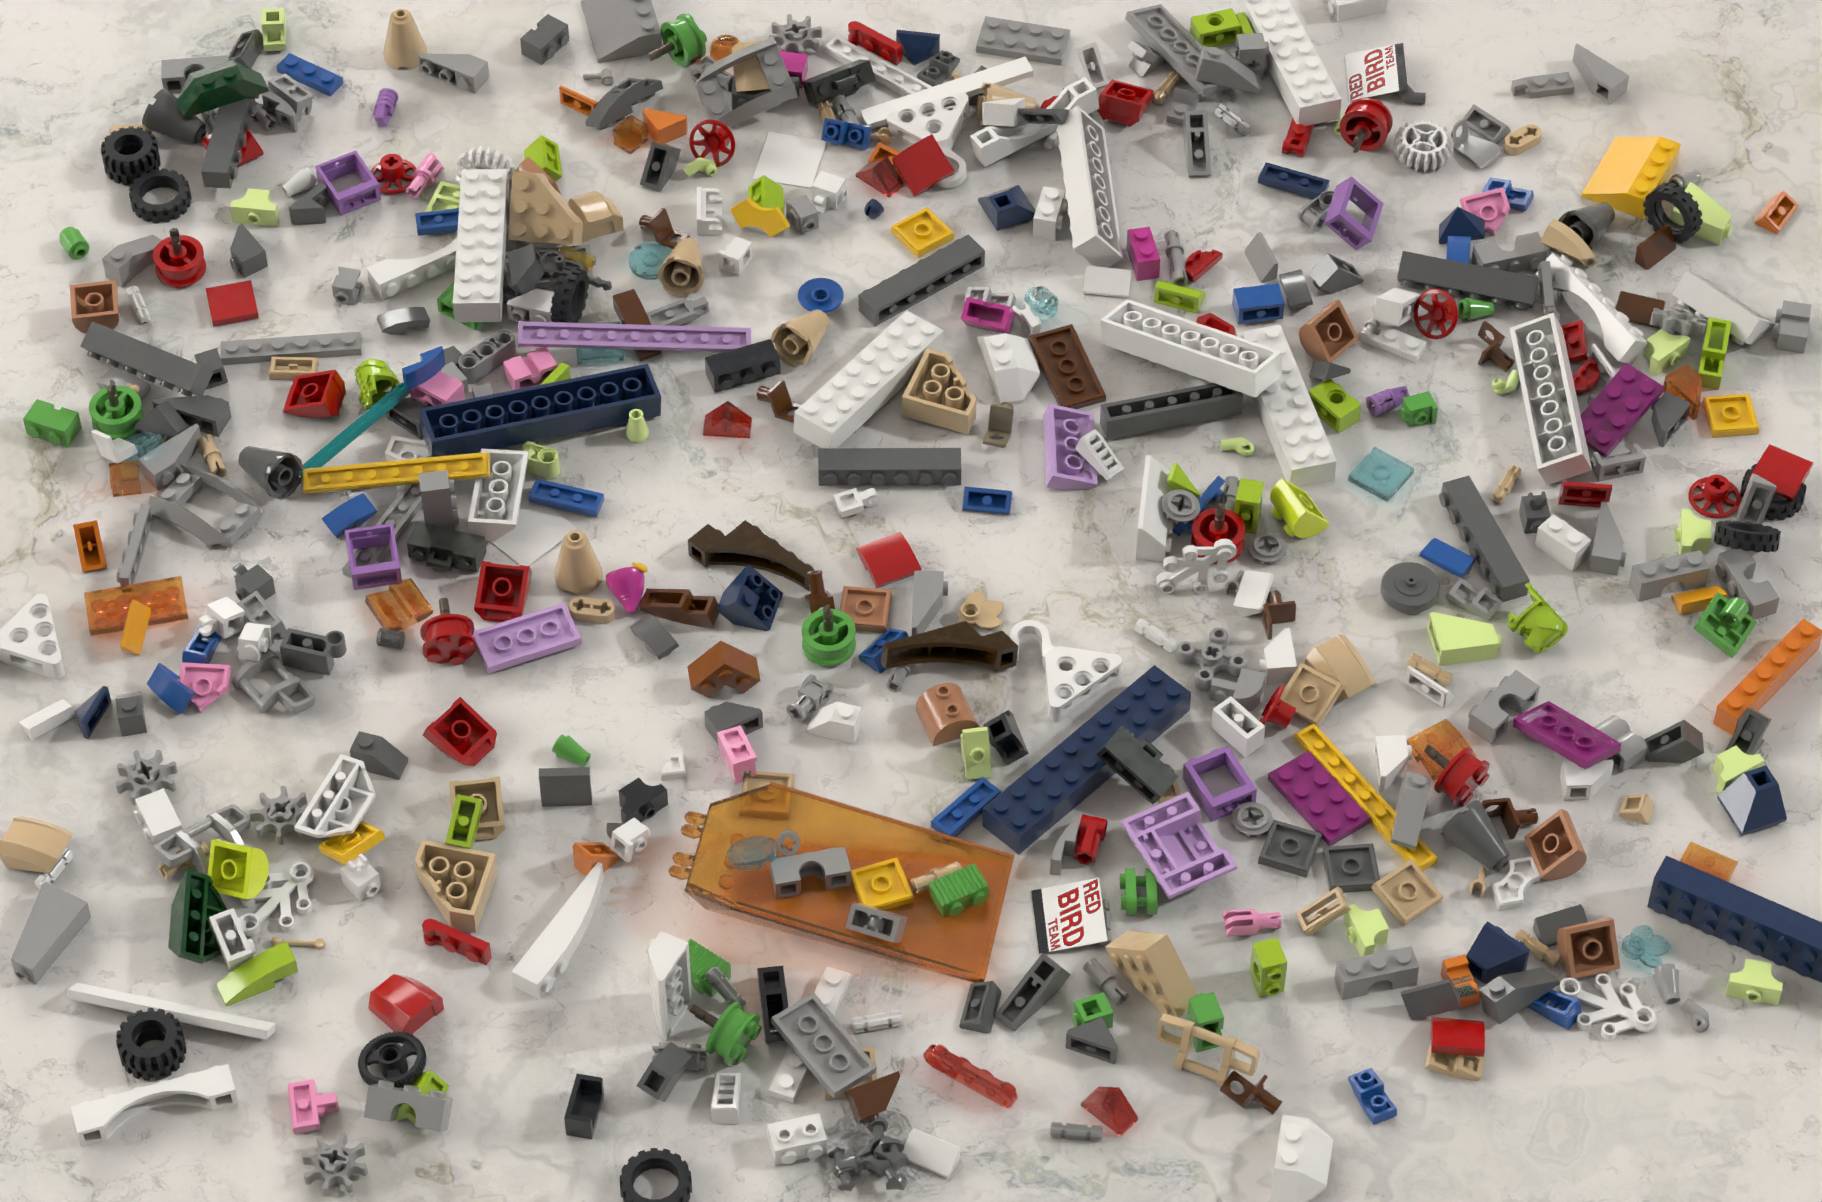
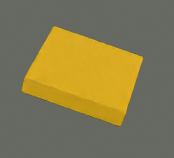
(922, 232)
(1730, 415)
(349, 846)
(882, 885)

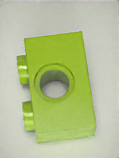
(1215, 28)
(1335, 405)
(1249, 503)
(464, 821)
(1268, 967)

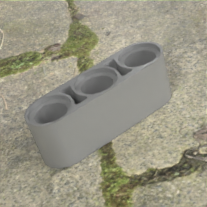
(487, 355)

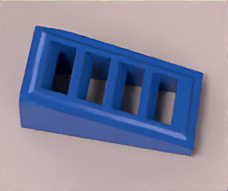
(201, 649)
(1565, 1015)

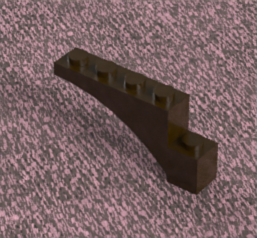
(746, 547)
(952, 644)

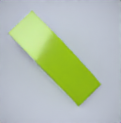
(1714, 352)
(258, 974)

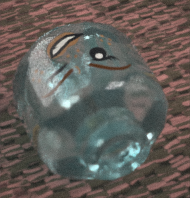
(1042, 302)

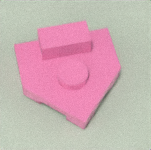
(1490, 206)
(207, 682)

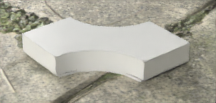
(1510, 890)

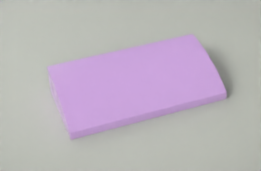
(1063, 463)

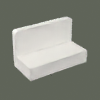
(113, 450)

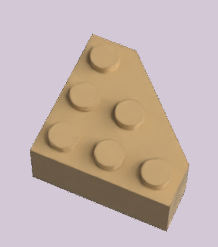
(540, 212)
(939, 394)
(457, 881)
(1153, 969)

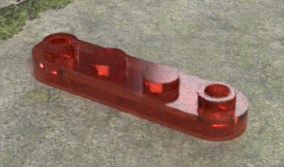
(971, 1076)

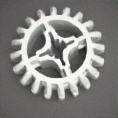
(1423, 149)
(484, 159)

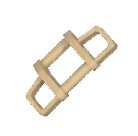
(1185, 1043)

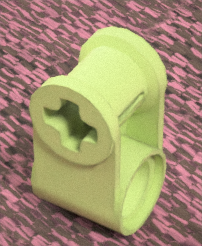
(542, 460)

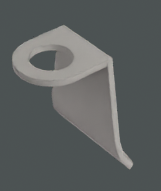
(1480, 151)

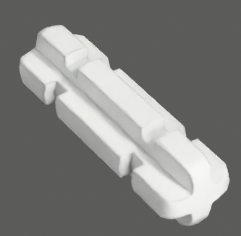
(138, 304)
(1156, 635)
(65, 858)
(876, 1021)

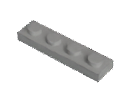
(136, 545)

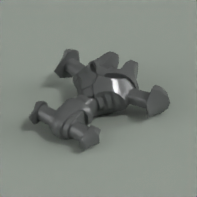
(880, 1156)

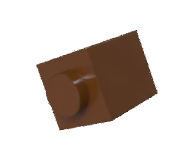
(872, 1097)

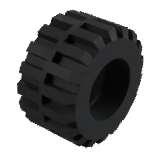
(129, 154)
(153, 1061)

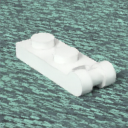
(1392, 341)

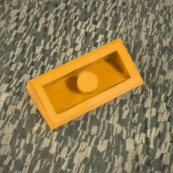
(1696, 599)
(135, 628)

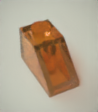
(1687, 386)

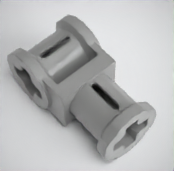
(724, 78)
(810, 696)

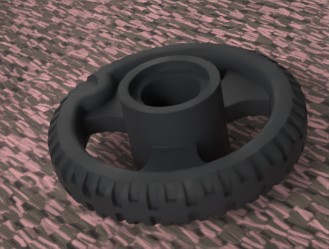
(392, 1058)

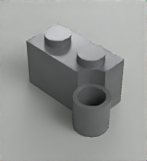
(312, 650)

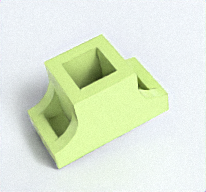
(274, 29)
(255, 209)
(1665, 350)
(1692, 533)
(976, 752)
(1732, 765)
(1365, 929)
(1755, 983)

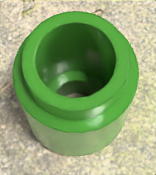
(74, 243)

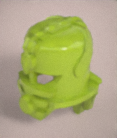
(373, 380)
(1538, 622)

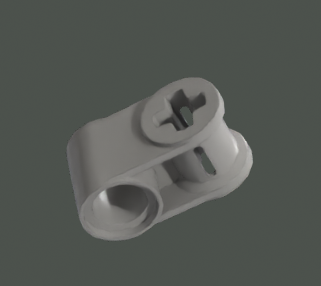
(1316, 211)

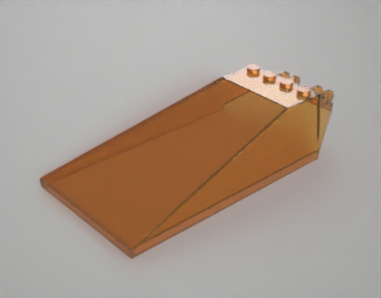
(947, 945)

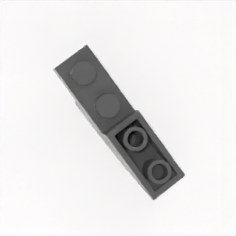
(619, 101)

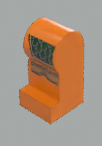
(1459, 973)

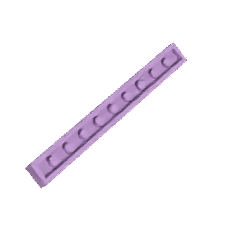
(632, 336)

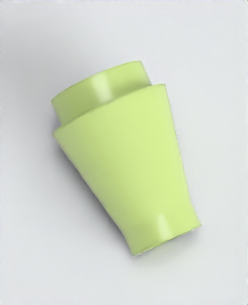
(637, 428)

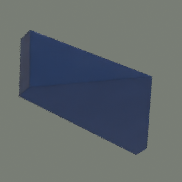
(918, 45)
(1461, 223)
(92, 711)

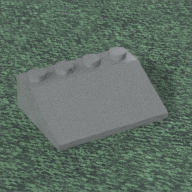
(621, 28)

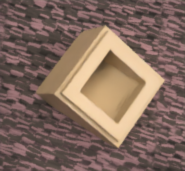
(1637, 808)

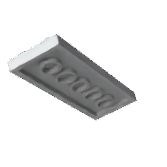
(1172, 43)

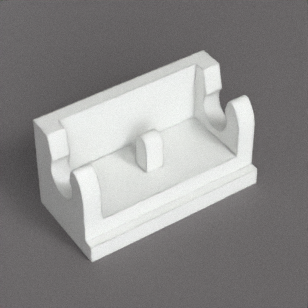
(709, 212)

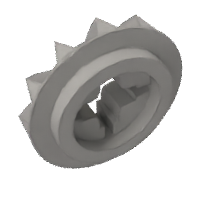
(1190, 505)
(1273, 541)
(1258, 813)

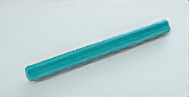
(357, 428)

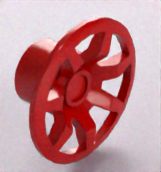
(714, 141)
(393, 171)
(1438, 313)
(1714, 492)
(1278, 711)

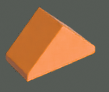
(665, 125)
(89, 546)
(589, 853)

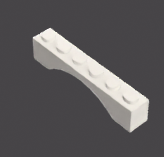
(998, 142)
(395, 276)
(1620, 338)
(102, 1117)

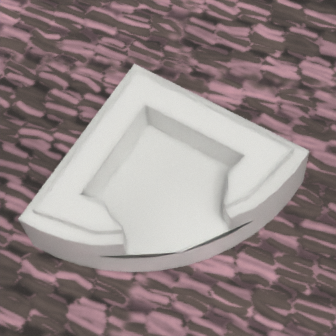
(674, 768)

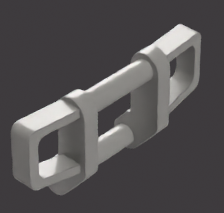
(277, 692)
(191, 848)

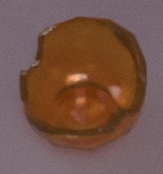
(722, 46)

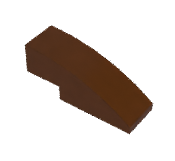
(631, 311)
(680, 606)

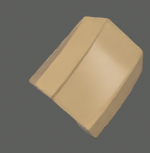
(748, 73)
(597, 214)
(1563, 240)
(1342, 663)
(492, 815)
(33, 844)

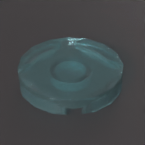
(647, 259)
(752, 853)

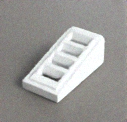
(1093, 443)
(730, 1095)

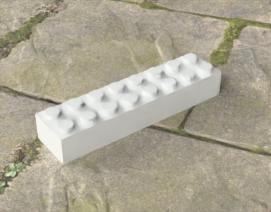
(1294, 62)
(1089, 189)
(481, 245)
(1191, 348)
(866, 382)
(1550, 399)
(1292, 418)

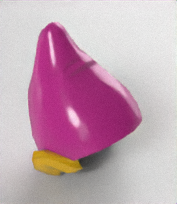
(627, 585)

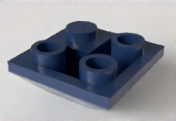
(1007, 207)
(750, 600)
(1753, 801)
(1496, 954)

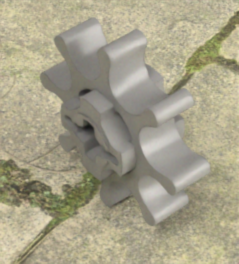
(796, 35)
(1678, 322)
(154, 772)
(279, 814)
(334, 1164)

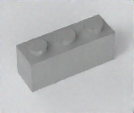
(437, 499)

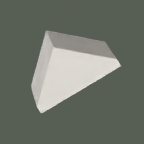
(1090, 65)
(1003, 112)

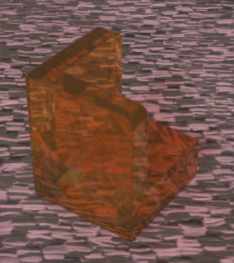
(630, 134)
(125, 478)

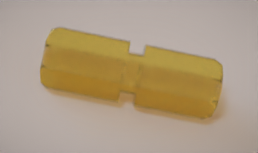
(572, 254)

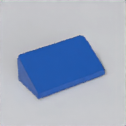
(987, 500)
(1447, 557)
(873, 653)

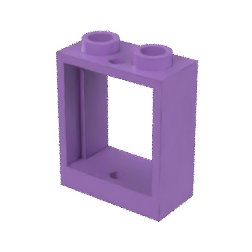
(354, 197)
(1338, 219)
(375, 574)
(1225, 803)

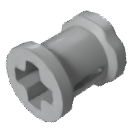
(784, 848)

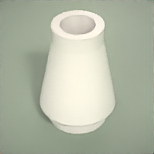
(299, 182)

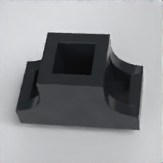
(1006, 737)
(641, 800)

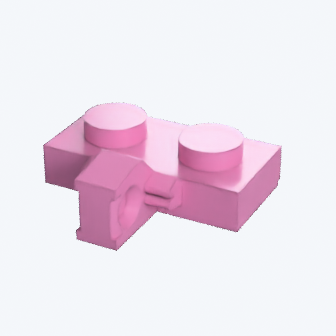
(308, 1105)

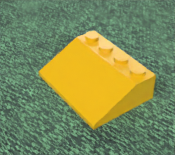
(1631, 172)

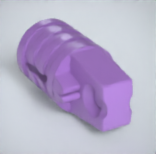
(385, 106)
(1391, 397)

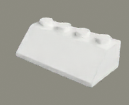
(1716, 303)
(498, 498)
(1153, 522)
(669, 980)

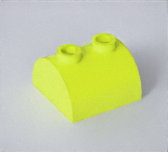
(1297, 510)
(237, 869)

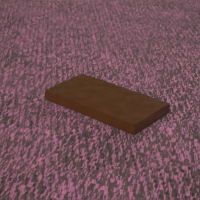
(1067, 367)

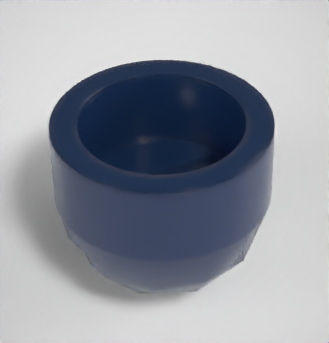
(873, 209)

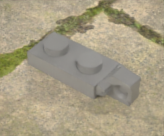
(1543, 85)
(1548, 295)
(679, 312)

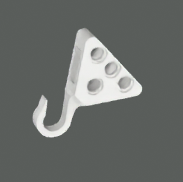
(942, 123)
(27, 637)
(1069, 671)

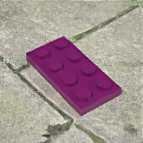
(1618, 408)
(1567, 735)
(1318, 798)

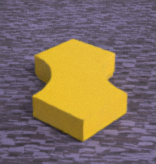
(751, 214)

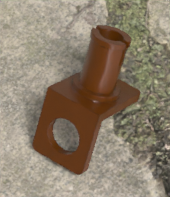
(662, 228)
(1493, 351)
(779, 400)
(818, 596)
(1277, 612)
(1510, 817)
(1251, 1093)

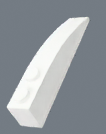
(560, 938)

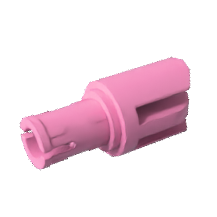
(425, 175)
(1249, 922)

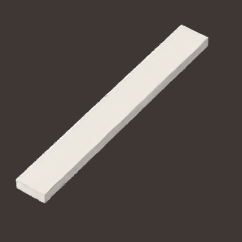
(883, 71)
(970, 84)
(184, 1013)

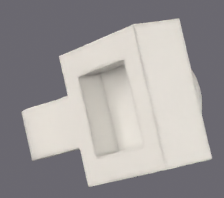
(1029, 323)
(852, 502)

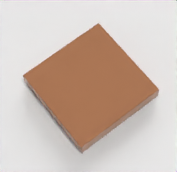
(867, 607)

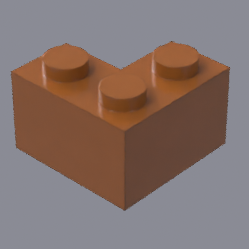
(722, 667)

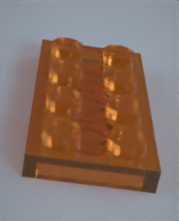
(109, 607)

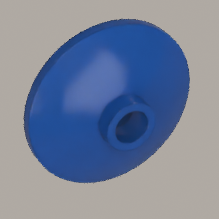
(820, 295)

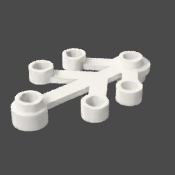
(1221, 552)
(281, 897)
(1611, 1007)

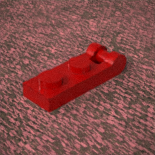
(874, 42)
(1297, 139)
(456, 941)

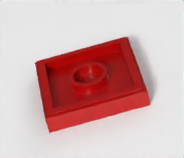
(232, 303)

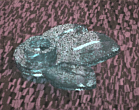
(1645, 946)

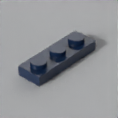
(1292, 181)

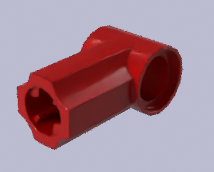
(1090, 833)

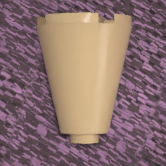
(403, 41)
(994, 92)
(682, 269)
(800, 337)
(577, 565)

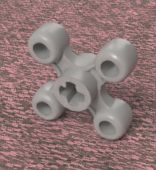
(1211, 658)

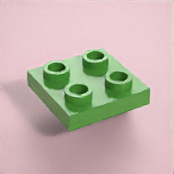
(1726, 623)

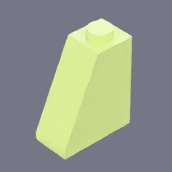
(1715, 218)
(1462, 639)

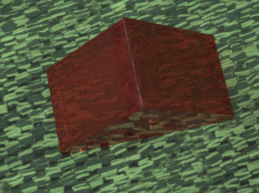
(881, 176)
(727, 422)
(1111, 1108)

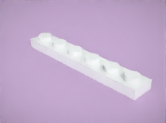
(792, 1069)

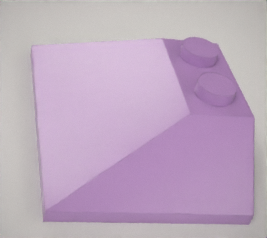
(1177, 845)

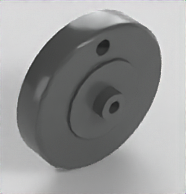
(1410, 587)

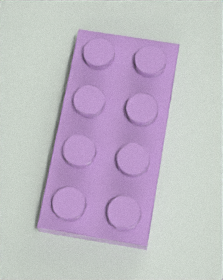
(527, 638)

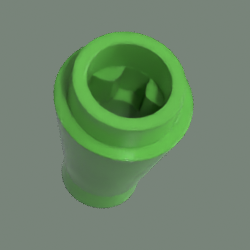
(1473, 309)
(570, 750)

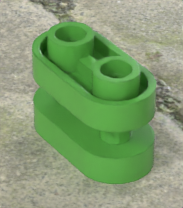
(1130, 900)

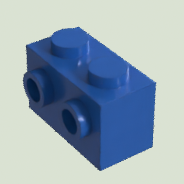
(1256, 301)

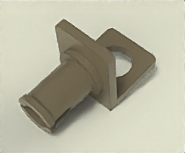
(999, 424)

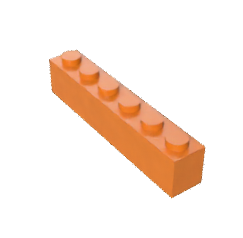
(1769, 675)

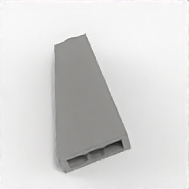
(48, 931)

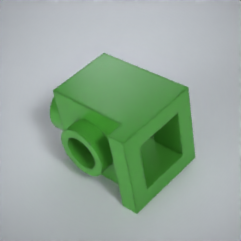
(1418, 409)
(1092, 1009)

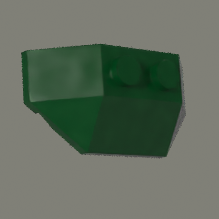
(219, 87)
(189, 922)

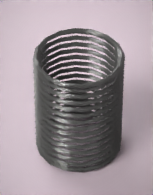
(389, 641)

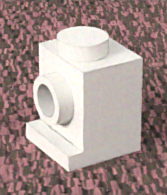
(736, 256)
(254, 641)
(629, 839)

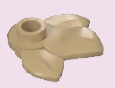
(981, 611)

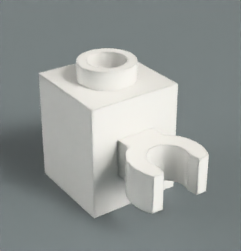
(828, 191)
(223, 618)
(360, 878)

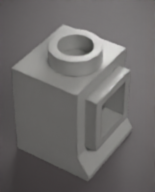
(802, 214)
(346, 287)

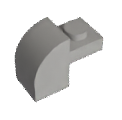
(1246, 691)

